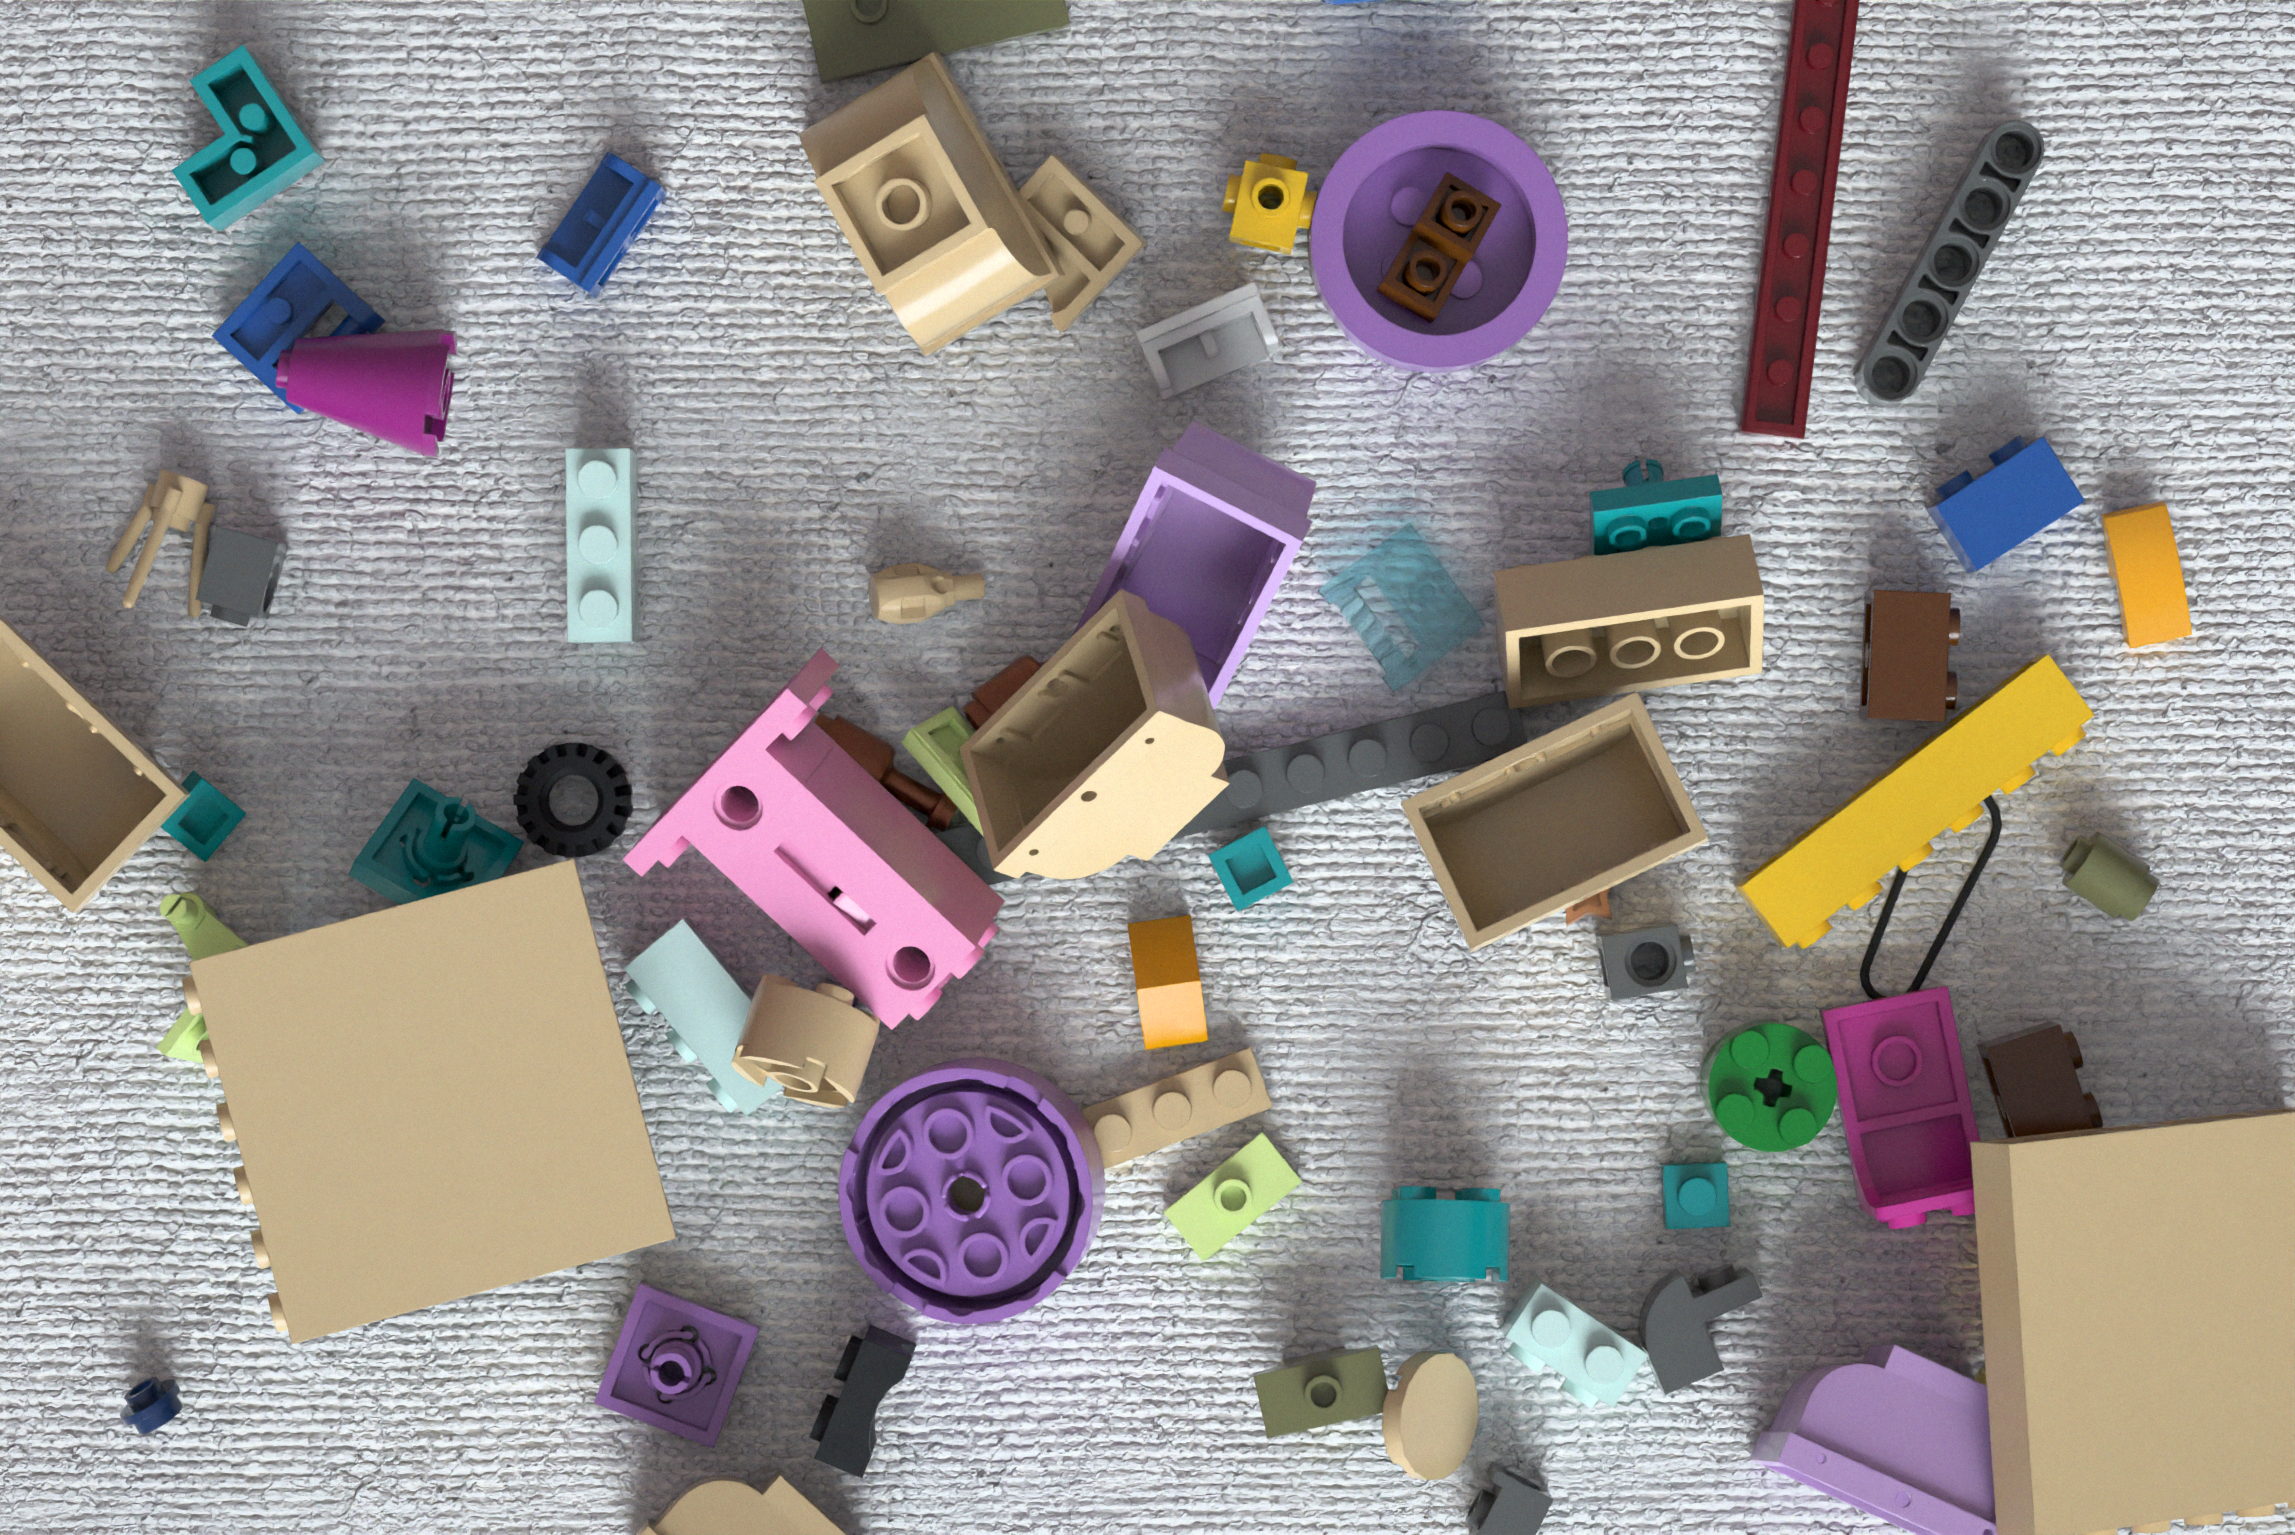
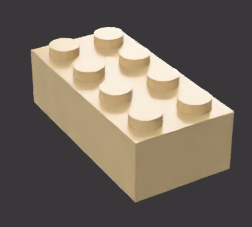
(1629, 621)

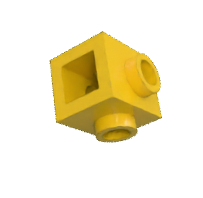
(1263, 227)

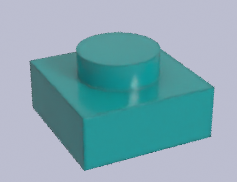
(203, 817)
(1250, 868)
(1695, 1195)

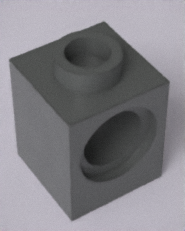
(241, 575)
(1615, 960)

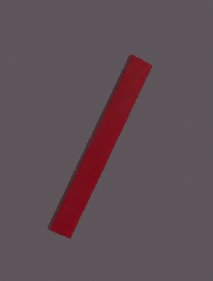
(1798, 218)

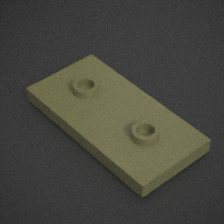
(885, 34)

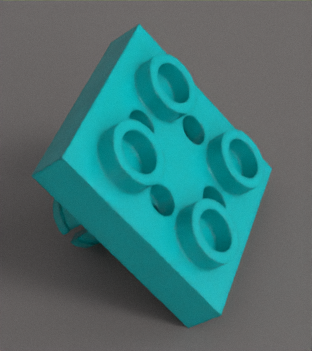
(1654, 511)
(440, 847)

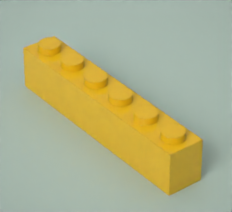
(1915, 801)

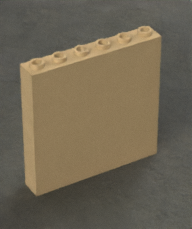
(429, 1101)
(2139, 1322)

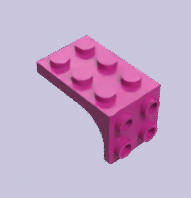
(1904, 1104)

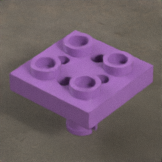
(675, 1368)

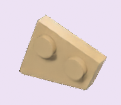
(1084, 235)

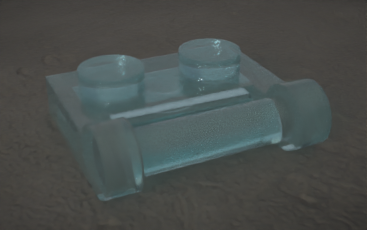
(1420, 596)

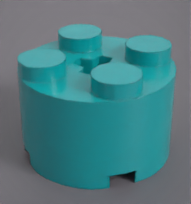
(1444, 1236)

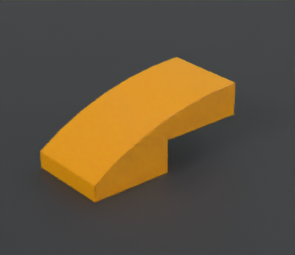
(2146, 574)

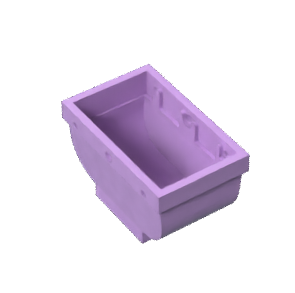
(1210, 545)
(1890, 1441)

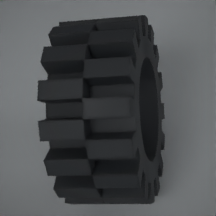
(534, 806)

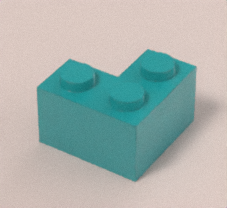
(261, 146)

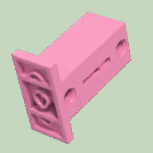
(831, 856)

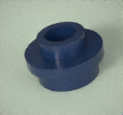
(151, 1404)

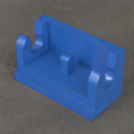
(602, 224)

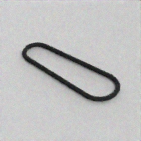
(1950, 920)

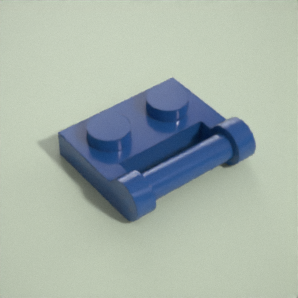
(285, 309)

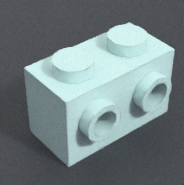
(1573, 1342)

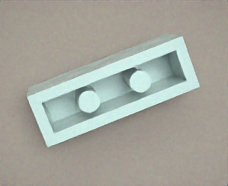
(602, 546)
(703, 1005)

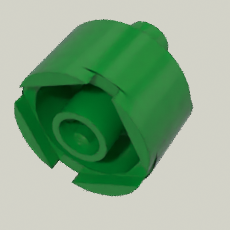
(1787, 1117)

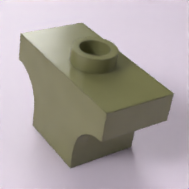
(1321, 1389)

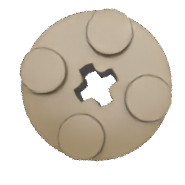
(806, 1041)

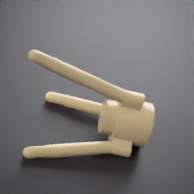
(170, 504)

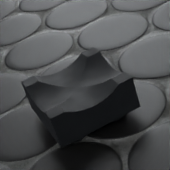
(848, 1422)

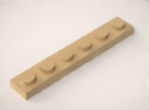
(1162, 1113)

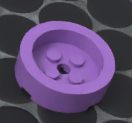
(1375, 201)
(1018, 1143)

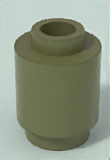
(2108, 876)

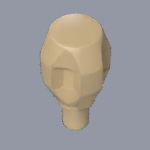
(918, 592)

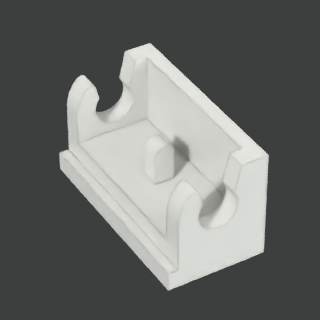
(1208, 341)

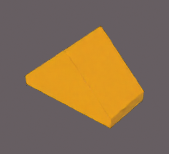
(1167, 982)

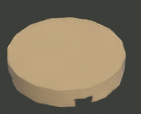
(1431, 1415)

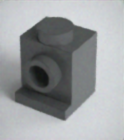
(1510, 1508)

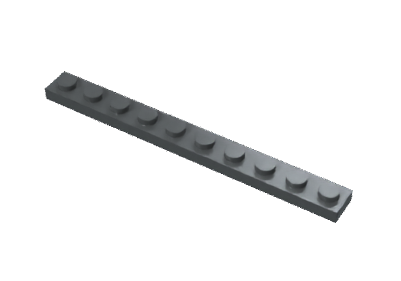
(1328, 768)

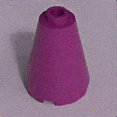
(376, 383)

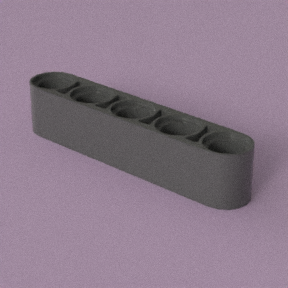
(1971, 241)

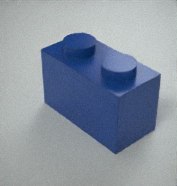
(2004, 503)

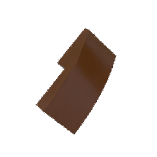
(1439, 247)

